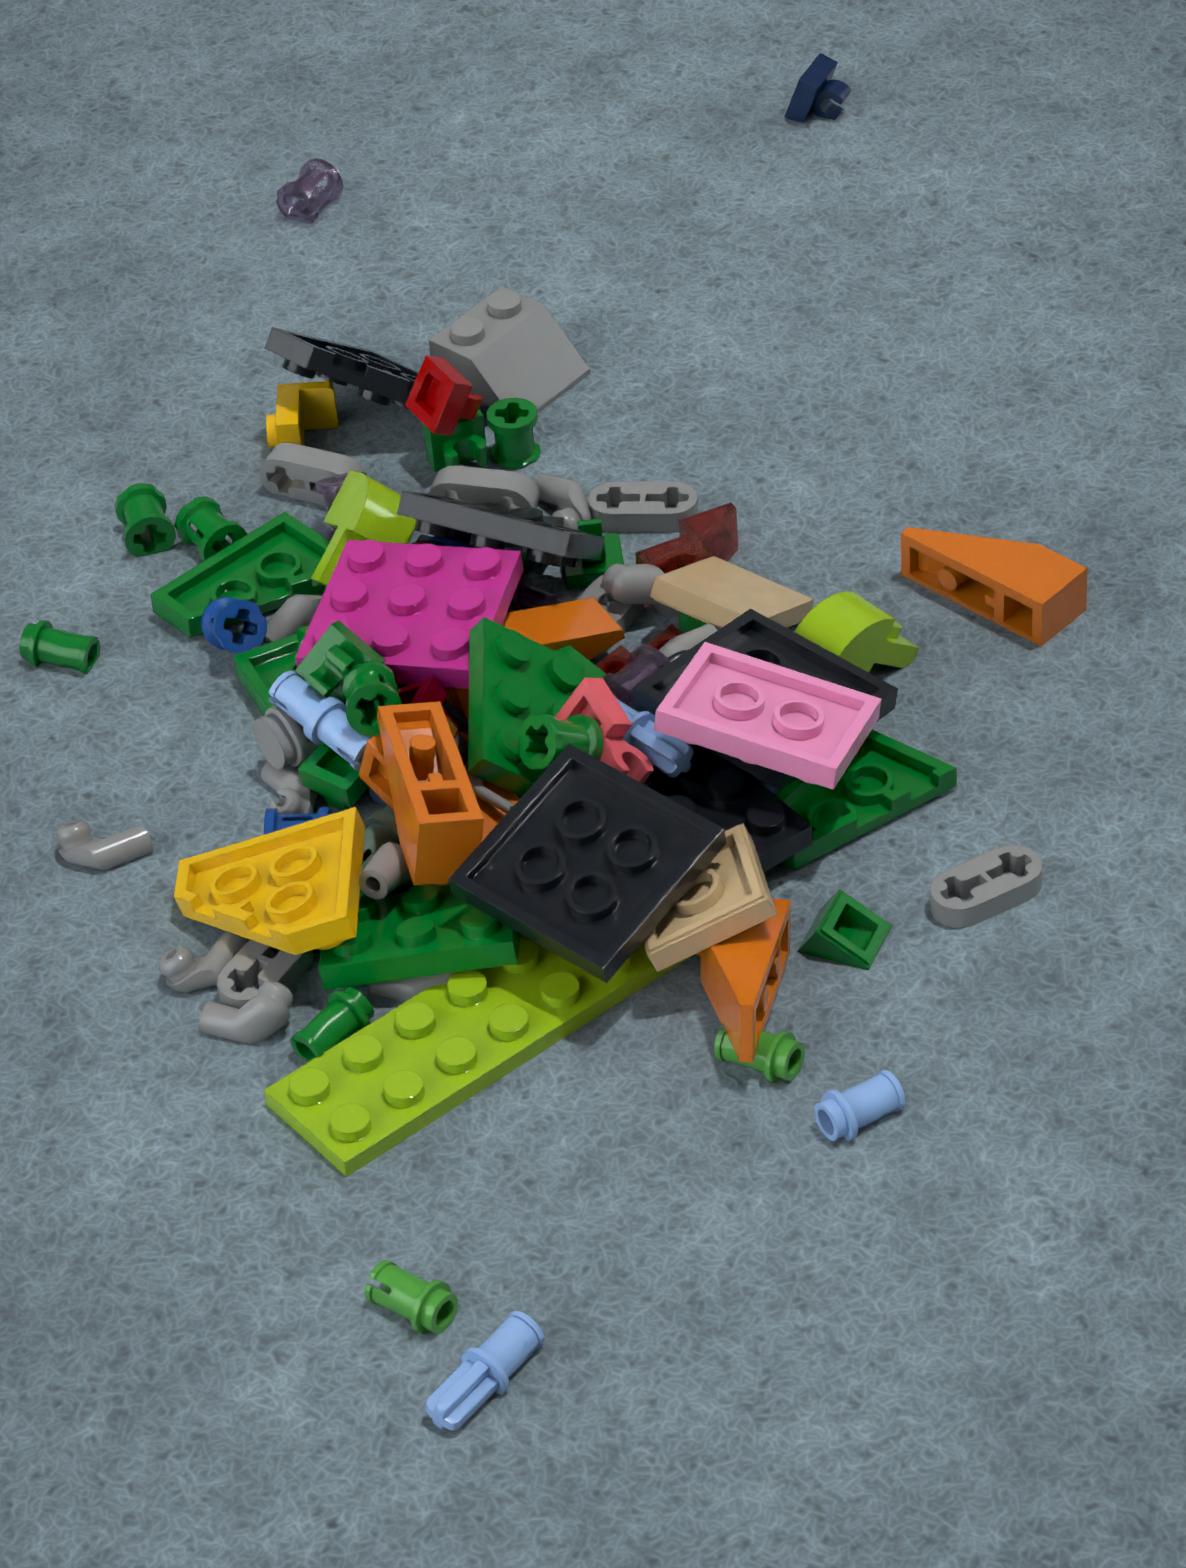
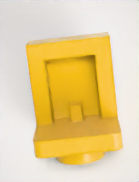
(300, 409)

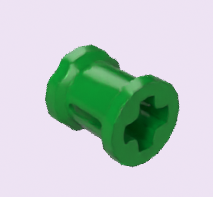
(513, 433)
(143, 513)
(210, 525)
(364, 683)
(545, 738)

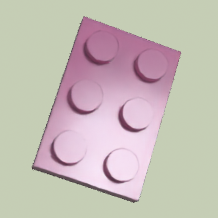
(767, 715)

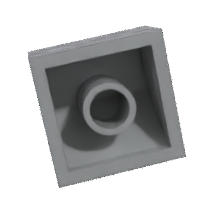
(511, 350)

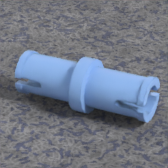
(321, 717)

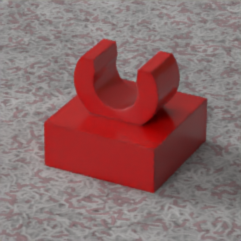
(441, 396)

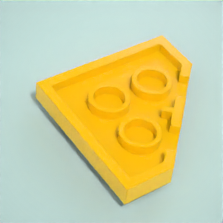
(283, 887)

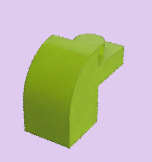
(361, 513)
(857, 632)

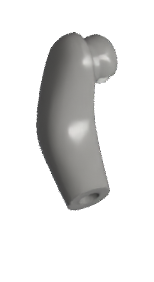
(385, 872)

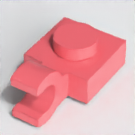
(596, 700)

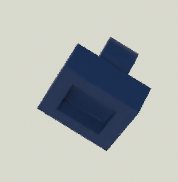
(816, 90)

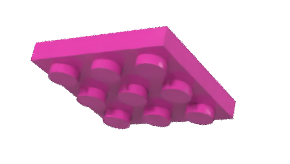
(417, 604)

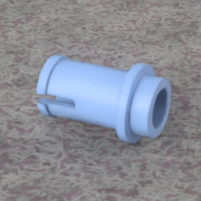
(847, 1111)

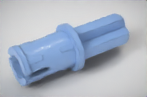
(664, 751)
(484, 1371)

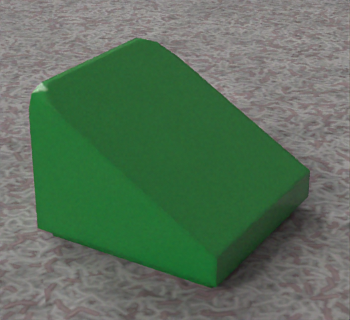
(845, 932)

